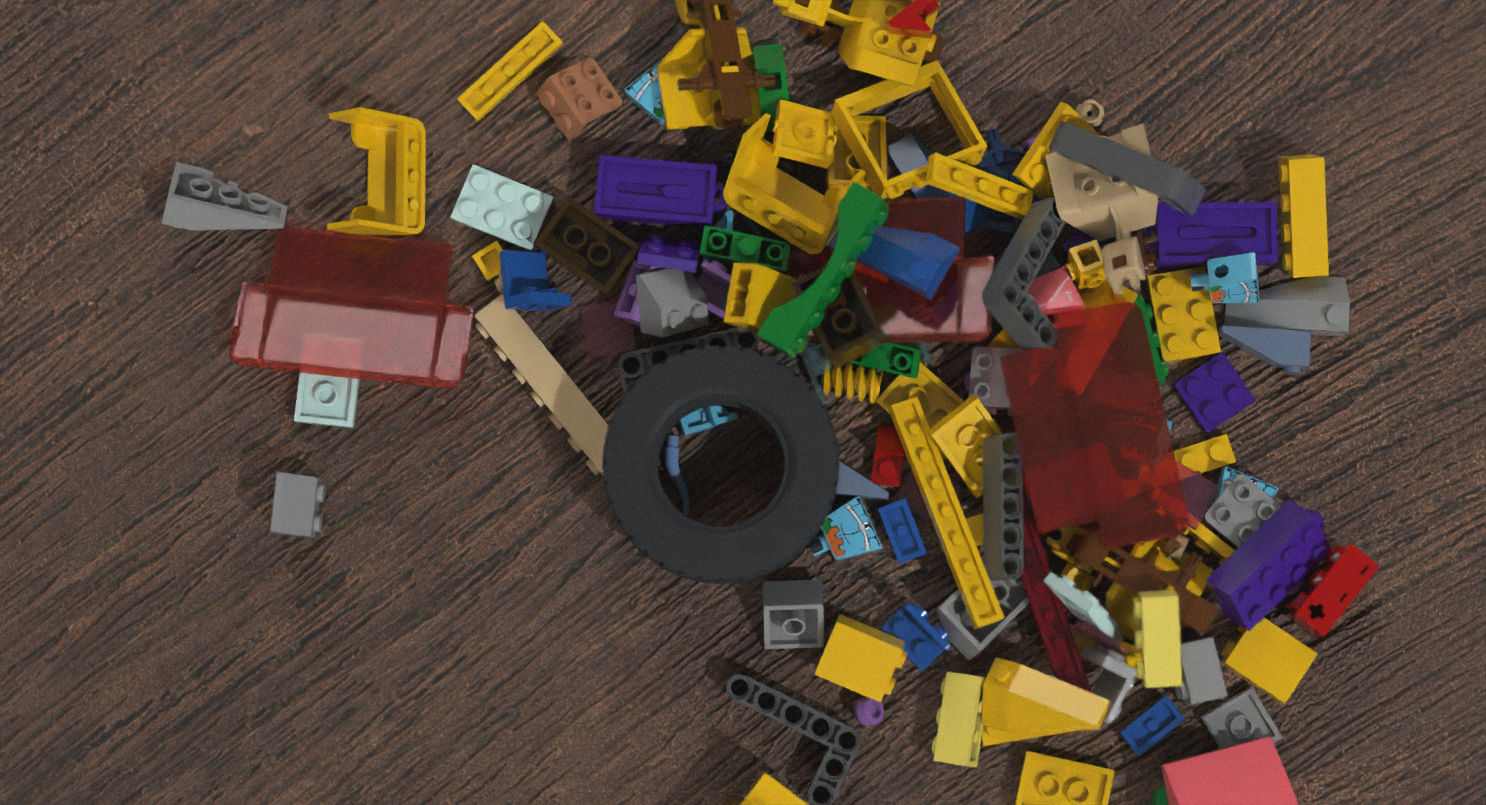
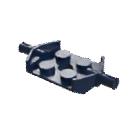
(1002, 163)

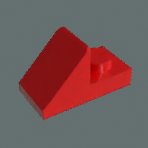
(909, 20)
(887, 457)

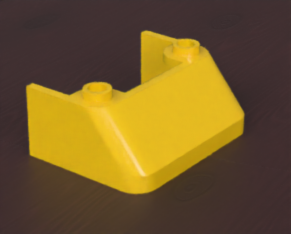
(394, 173)
(778, 199)

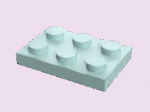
(502, 208)
(326, 400)
(1083, 605)

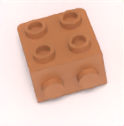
(578, 96)

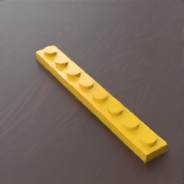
(946, 513)

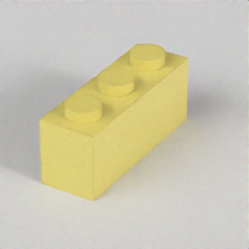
(1158, 638)
(959, 720)

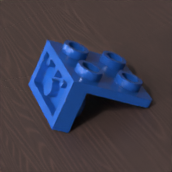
(527, 283)
(921, 640)

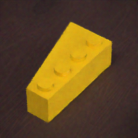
(1303, 215)

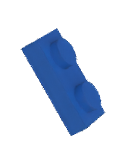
(902, 531)
(1151, 725)

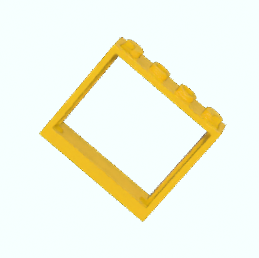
(930, 76)

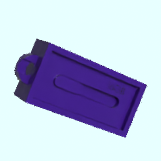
(657, 192)
(1215, 232)
(1269, 564)

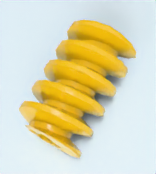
(852, 382)

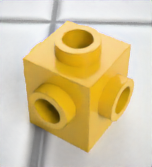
(1086, 265)

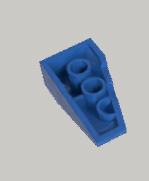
(911, 154)
(908, 258)

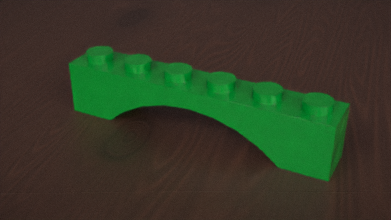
(792, 322)

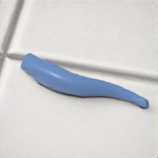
(674, 473)

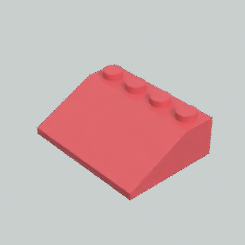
(1230, 776)

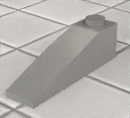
(207, 203)
(1307, 304)
(959, 627)

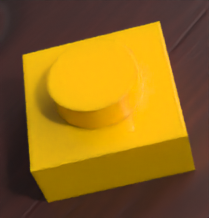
(489, 260)
(1078, 576)

